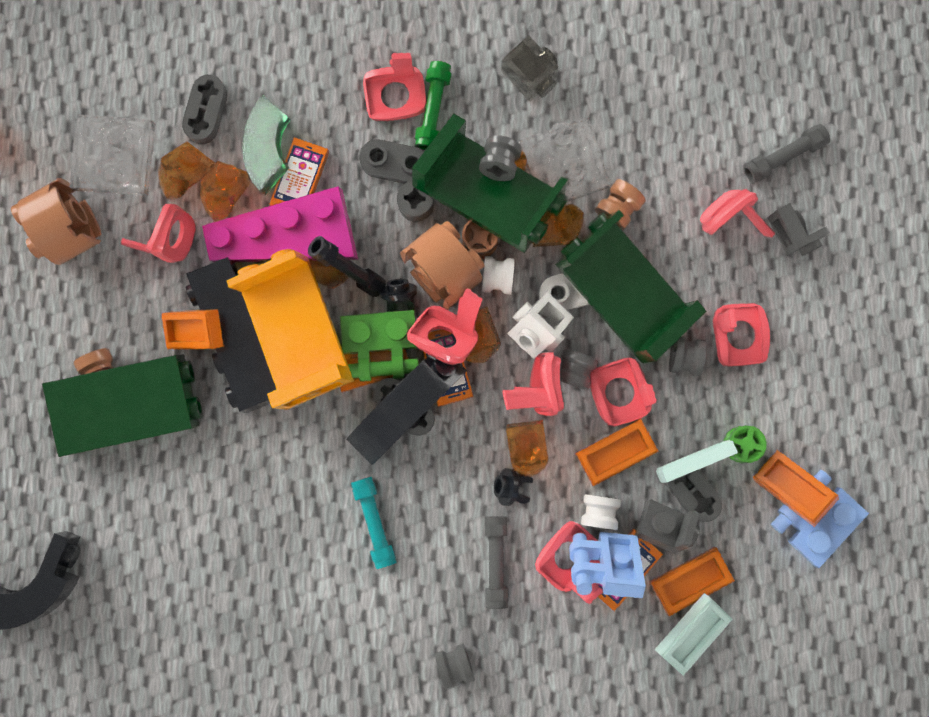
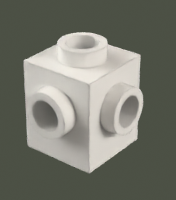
(540, 325)

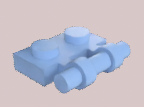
(822, 540)
(619, 565)

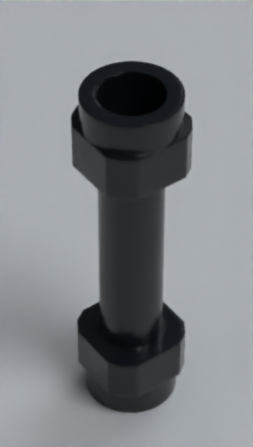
(328, 254)

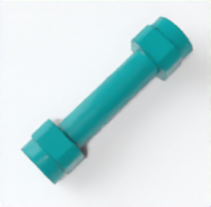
(383, 554)

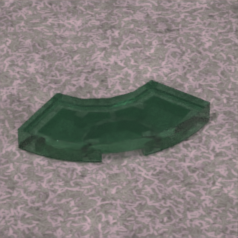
(263, 145)

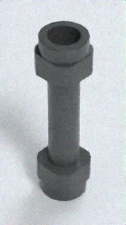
(811, 140)
(496, 595)

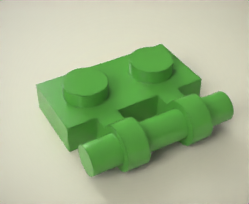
(374, 334)

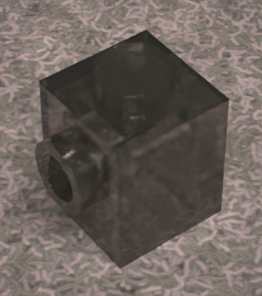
(531, 68)

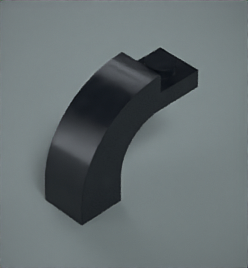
(403, 407)
(47, 589)

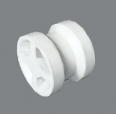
(498, 275)
(600, 512)

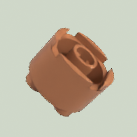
(57, 223)
(443, 264)

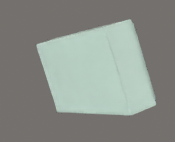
(696, 461)
(693, 634)

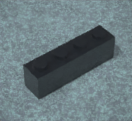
(242, 354)

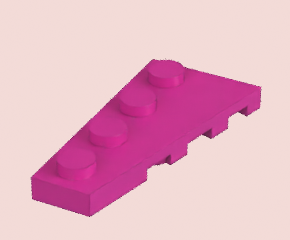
(283, 226)

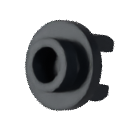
(399, 291)
(507, 486)

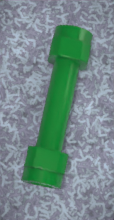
(438, 76)

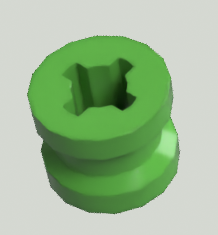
(752, 445)

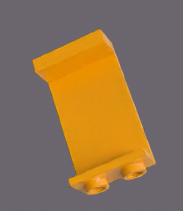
(292, 328)

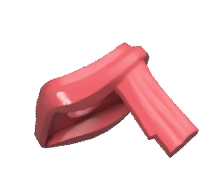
(401, 72)
(728, 206)
(159, 241)
(725, 321)
(460, 325)
(544, 388)
(643, 393)
(560, 577)

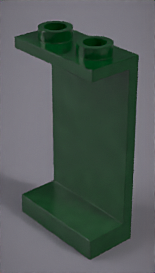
(507, 209)
(627, 289)
(122, 404)

